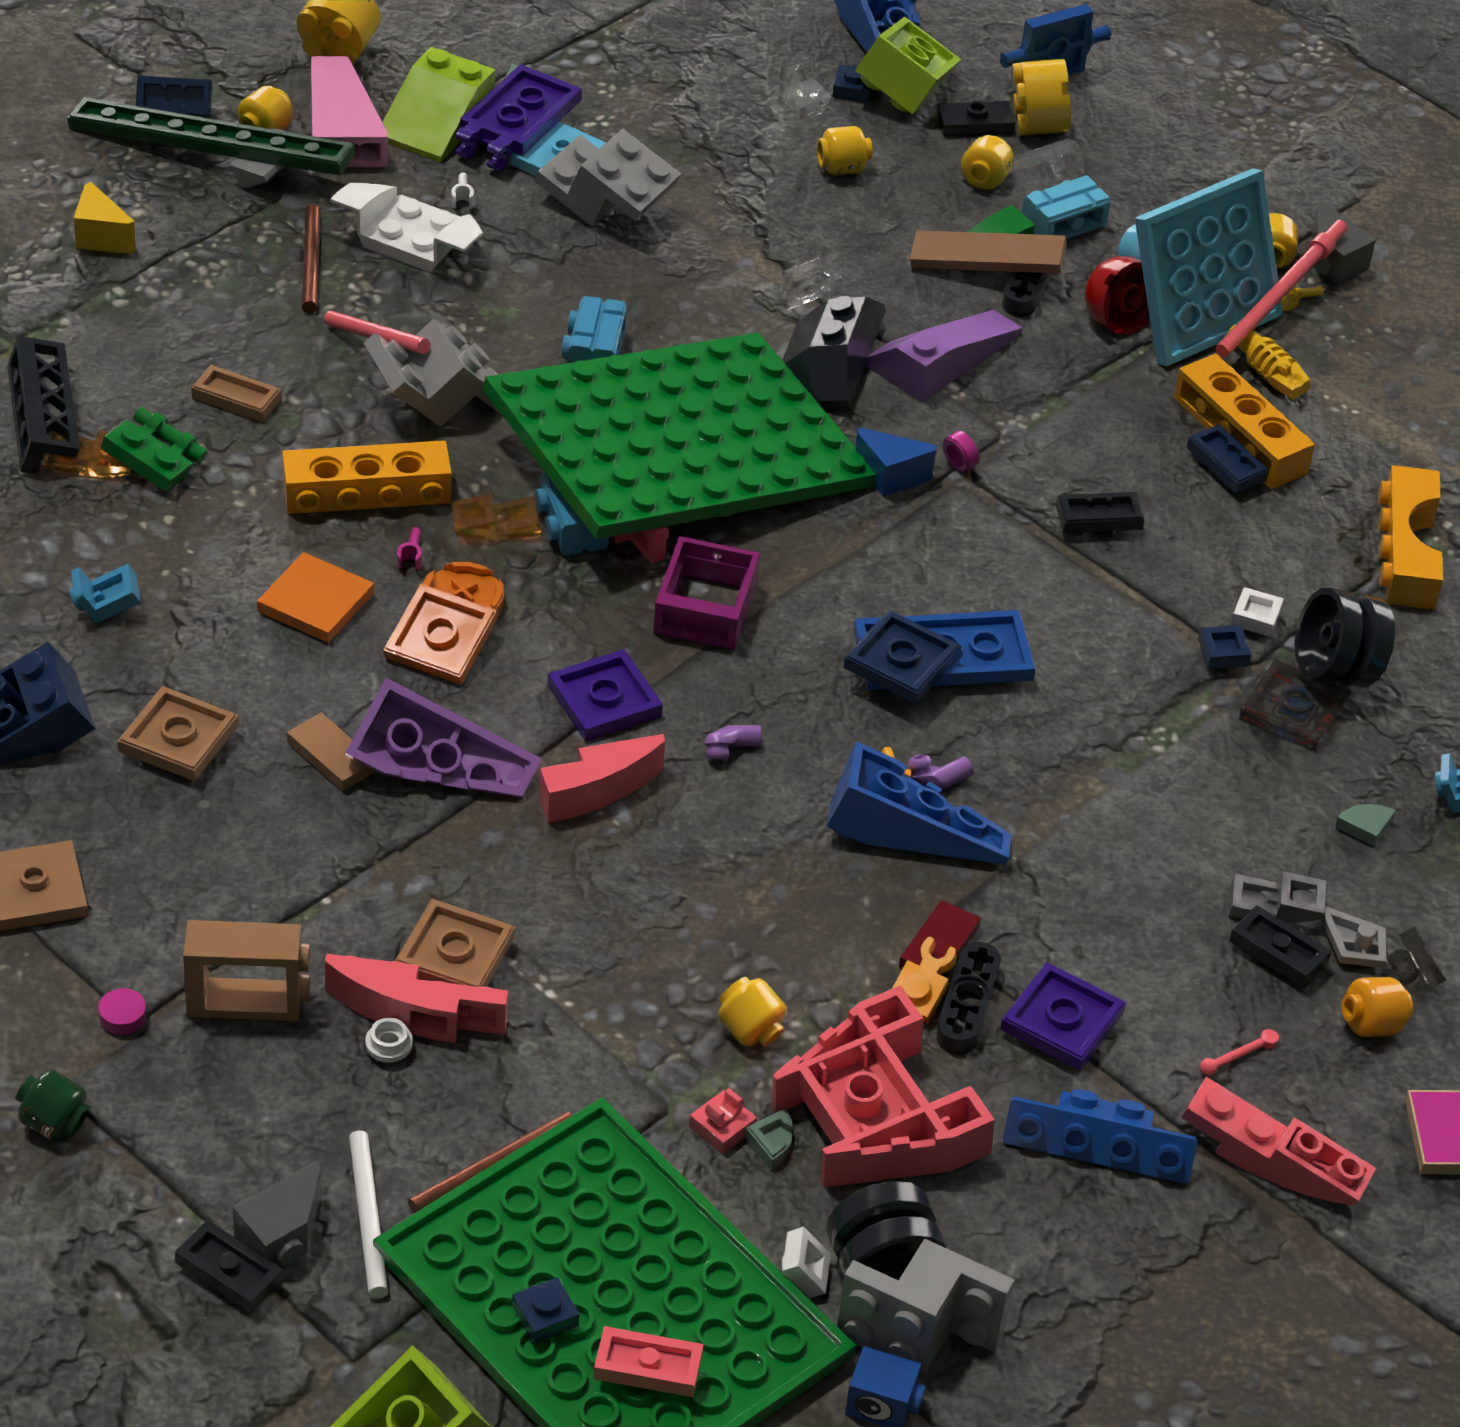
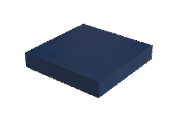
(902, 656)

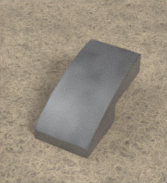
(1291, 899)

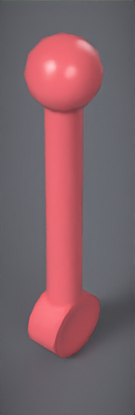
(1268, 1040)

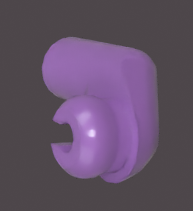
(731, 736)
(944, 776)

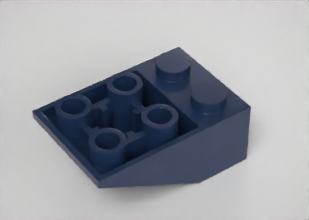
(40, 706)

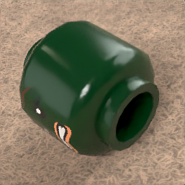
(52, 1105)

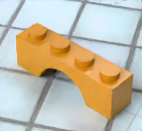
(1410, 567)

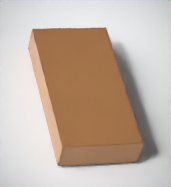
(236, 393)
(325, 748)

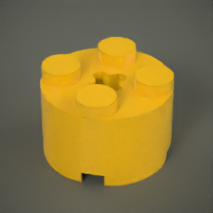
(338, 27)
(1041, 97)

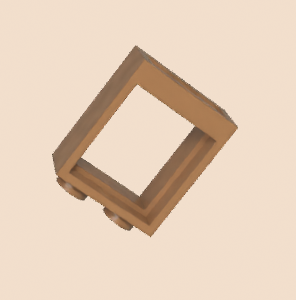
(245, 945)

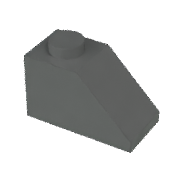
(1352, 250)
(281, 1217)

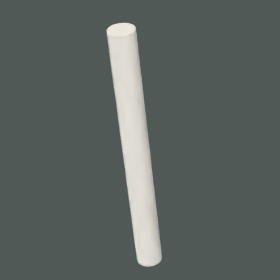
(368, 1213)

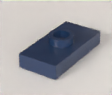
(175, 95)
(1227, 459)

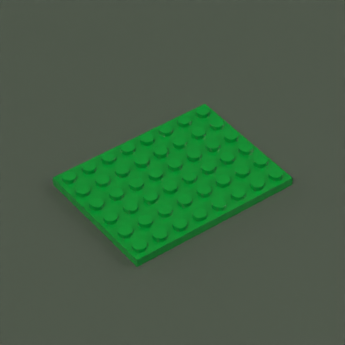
(677, 434)
(633, 1256)

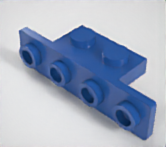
(1101, 1134)

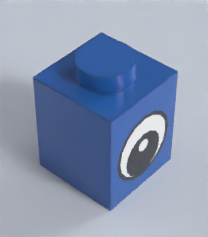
(884, 1389)

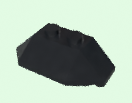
(833, 347)

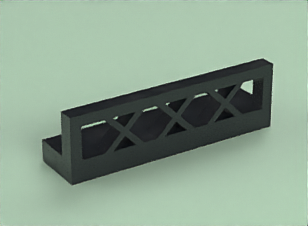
(30, 396)

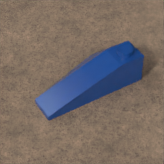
(872, 17)
(894, 811)

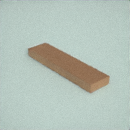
(988, 251)

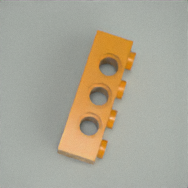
(1221, 396)
(366, 477)

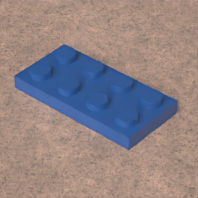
(991, 646)

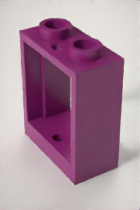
(701, 619)

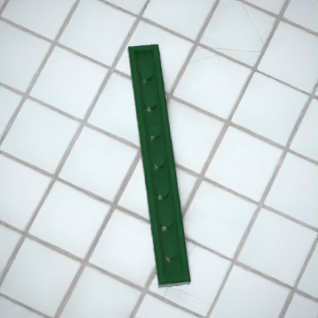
(212, 136)

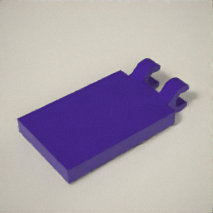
(516, 115)

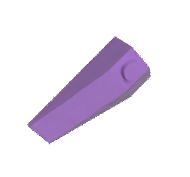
(940, 354)
(429, 744)

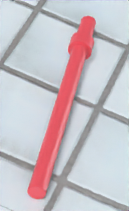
(1318, 250)

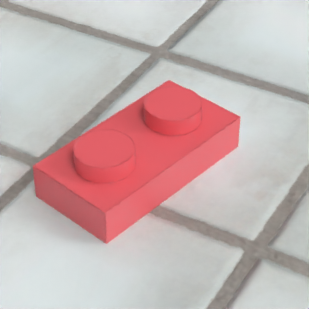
(648, 1361)

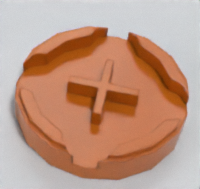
(470, 583)

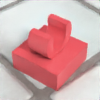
(722, 1120)

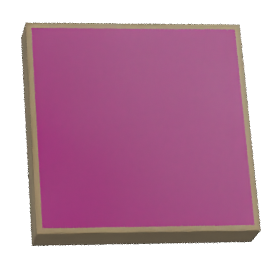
(1435, 1129)

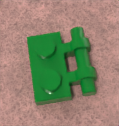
(150, 457)

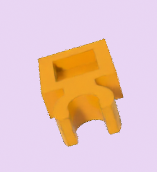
(924, 981)

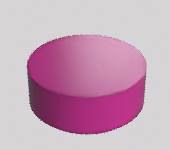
(961, 451)
(122, 1011)

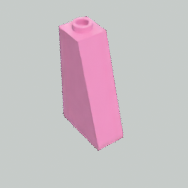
(345, 111)

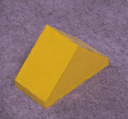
(102, 224)

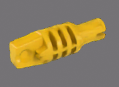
(1274, 365)

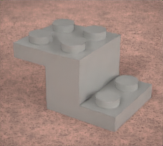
(617, 175)
(434, 381)
(931, 1299)

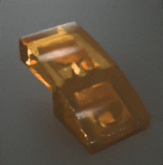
(89, 461)
(485, 520)

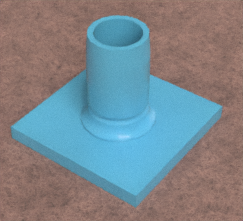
(1204, 263)

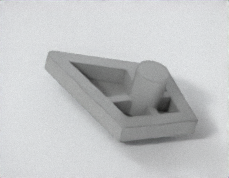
(1355, 939)

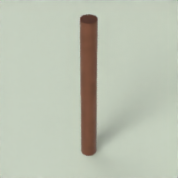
(311, 258)
(438, 1190)

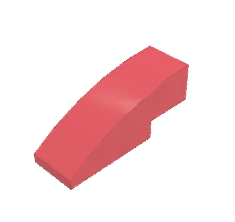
(600, 776)

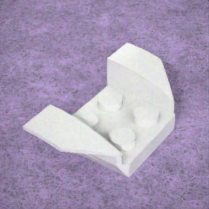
(405, 226)

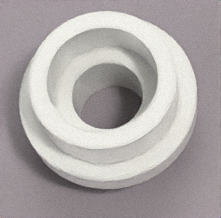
(388, 1040)

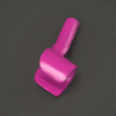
(411, 550)

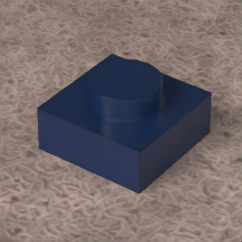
(849, 85)
(1224, 647)
(545, 1310)

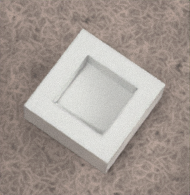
(1257, 611)
(806, 1262)

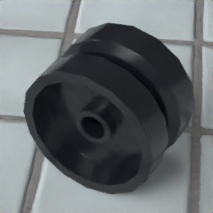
(1344, 637)
(882, 1227)

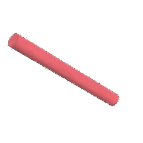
(367, 329)

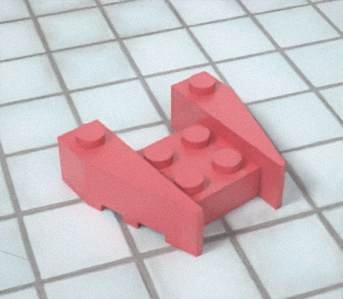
(872, 1105)

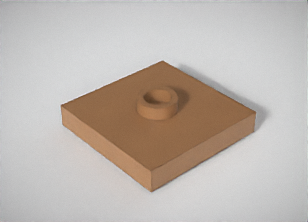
(178, 733)
(40, 886)
(456, 945)

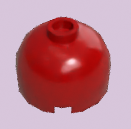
(1118, 295)

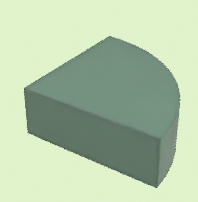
(1366, 822)
(771, 1138)

